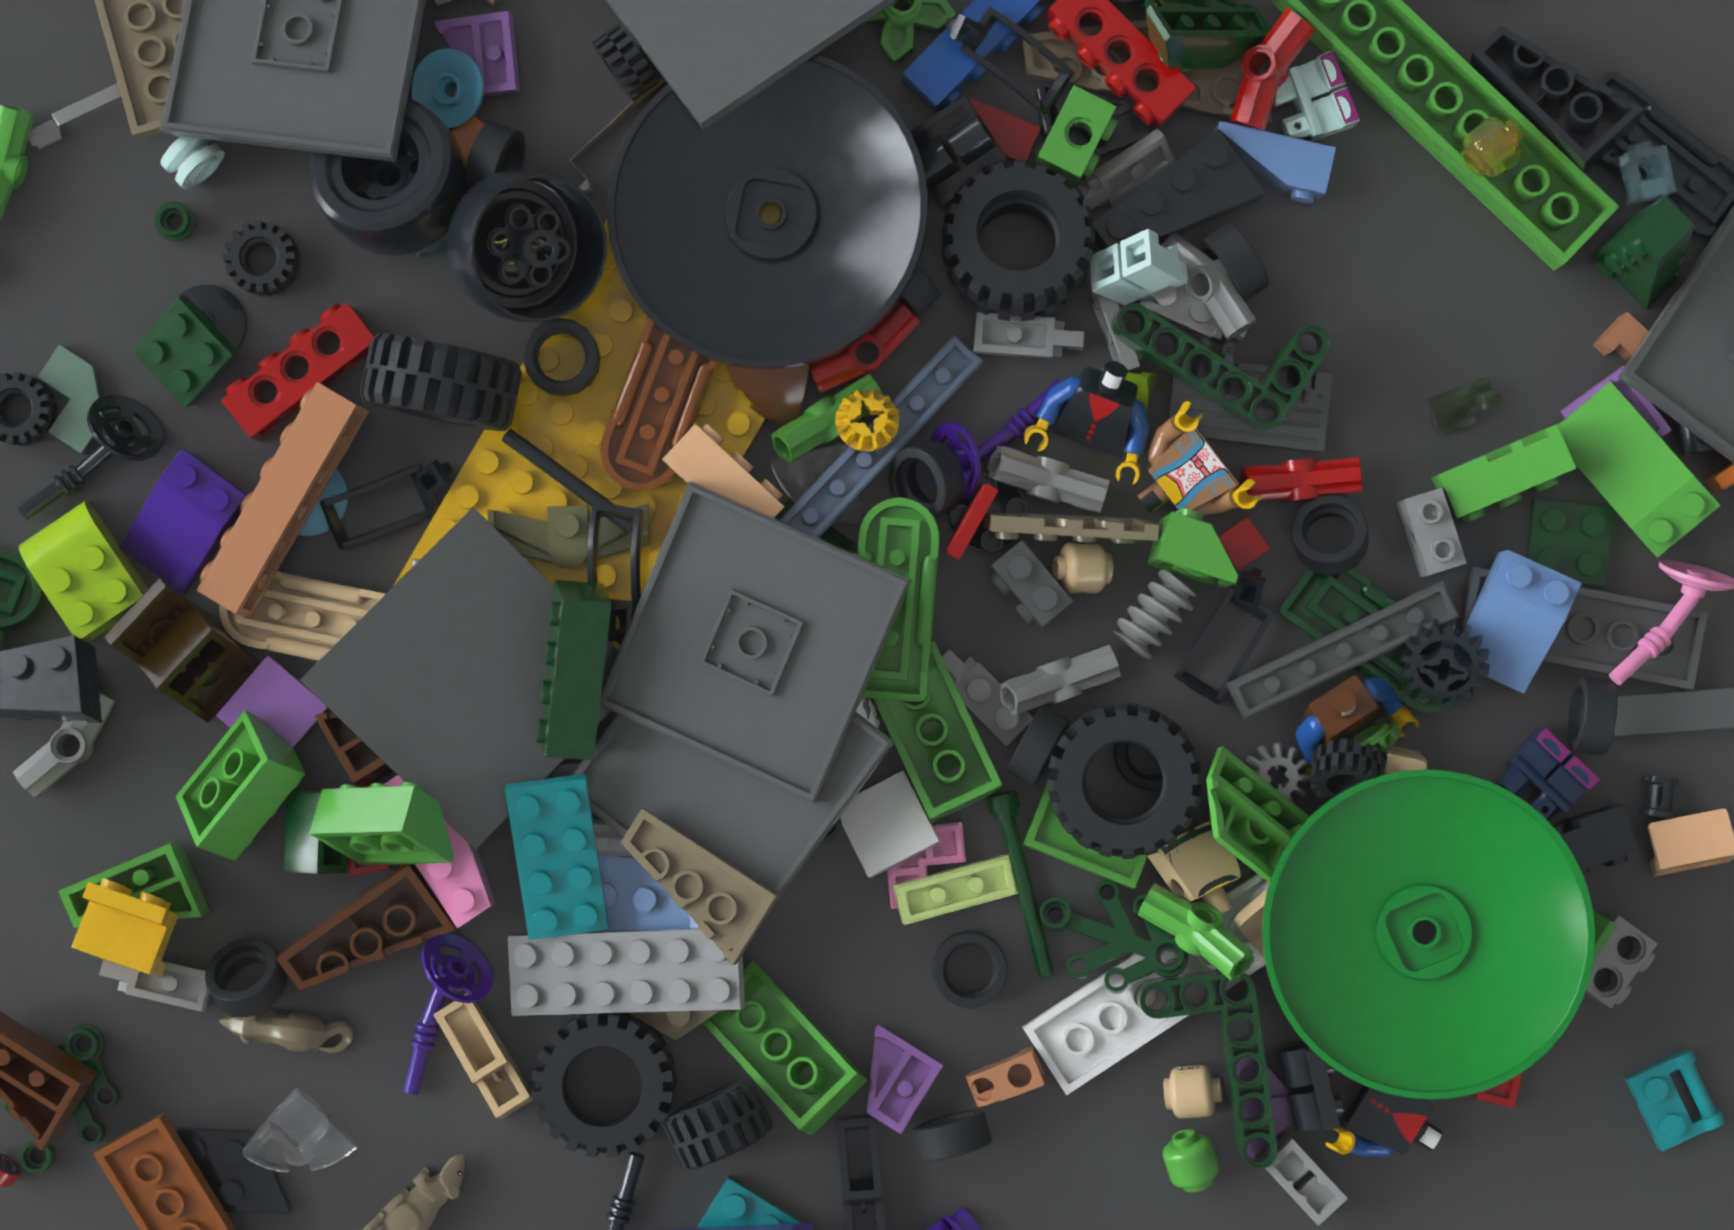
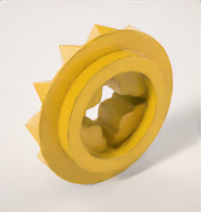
(857, 434)

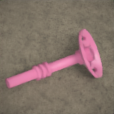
(1695, 583)

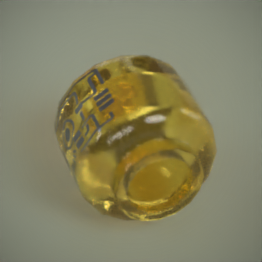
(1492, 147)

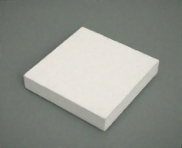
(888, 824)

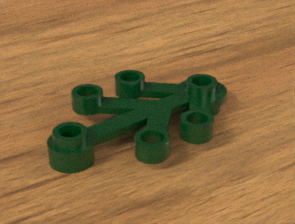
(1120, 940)
(82, 1113)

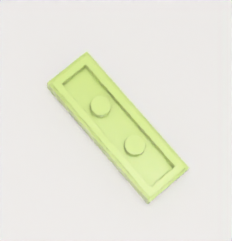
(955, 889)

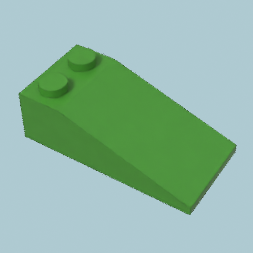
(1635, 469)
(940, 745)
(786, 1053)

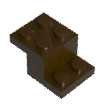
(182, 650)

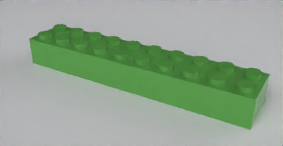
(1445, 98)

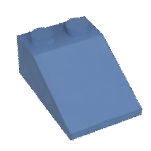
(1520, 616)

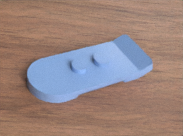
(637, 900)

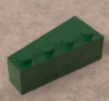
(1646, 251)
(575, 669)

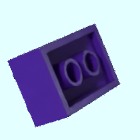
(184, 520)

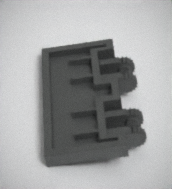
(1300, 430)

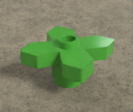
(899, 25)

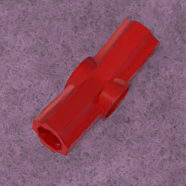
(1259, 91)
(884, 337)
(1303, 479)

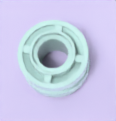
(192, 160)

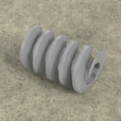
(1154, 613)

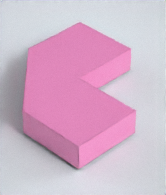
(949, 850)

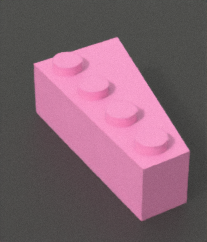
(458, 885)

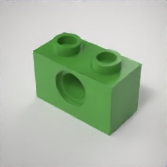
(1084, 112)

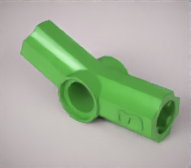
(14, 135)
(816, 424)
(1197, 930)

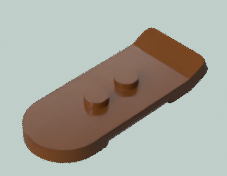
(653, 409)

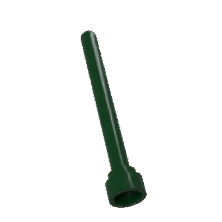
(1004, 808)

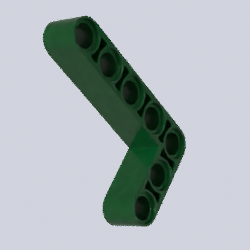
(1219, 369)
(1233, 1048)

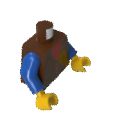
(1348, 711)

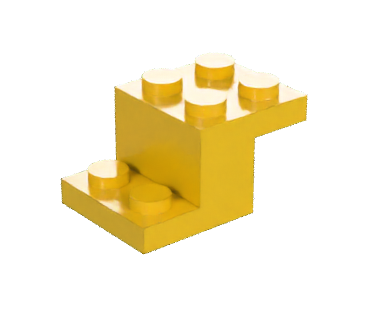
(125, 927)

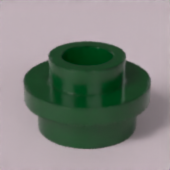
(163, 218)

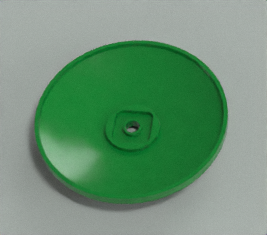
(1505, 948)

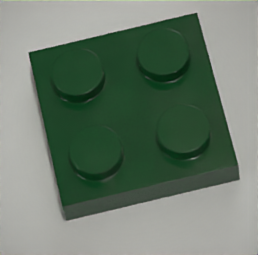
(185, 351)
(1571, 539)

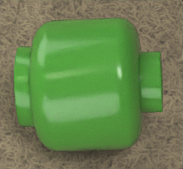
(1191, 1160)

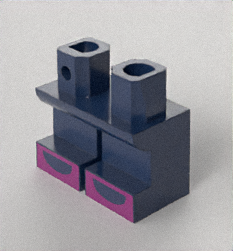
(1550, 771)

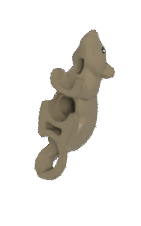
(293, 1031)
(421, 1205)

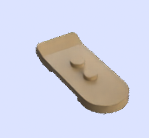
(300, 616)

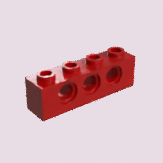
(1117, 31)
(243, 394)

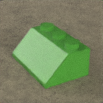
(1191, 550)
(239, 787)
(383, 824)

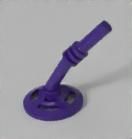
(972, 455)
(447, 978)

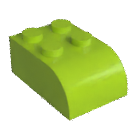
(83, 572)

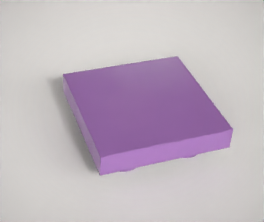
(277, 701)

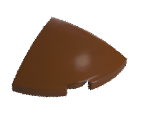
(773, 392)

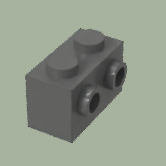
(1030, 584)

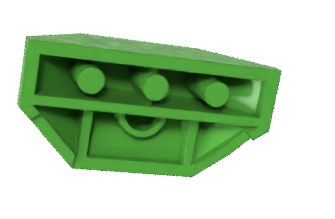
(1249, 814)

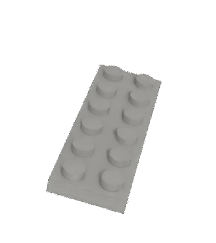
(622, 973)

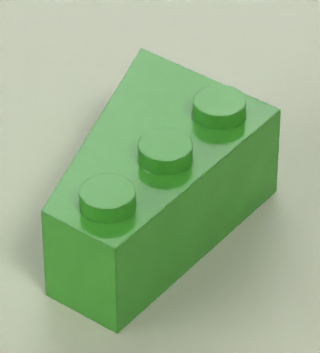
(1505, 473)
(159, 873)

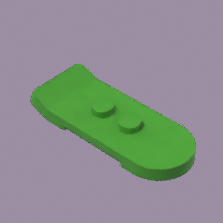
(907, 541)

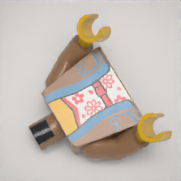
(1191, 471)

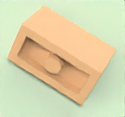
(1691, 842)

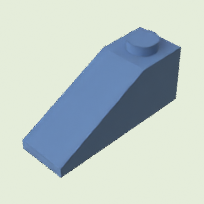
(1285, 161)

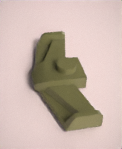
(565, 535)

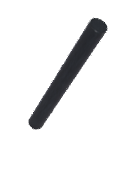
(562, 475)

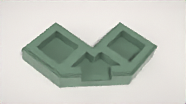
(78, 382)

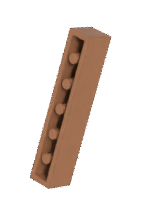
(282, 500)

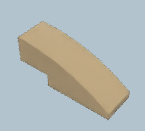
(484, 1057)

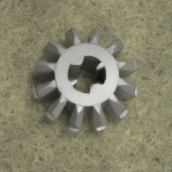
(1288, 772)

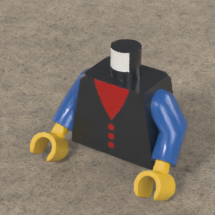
(1097, 412)
(1384, 1123)

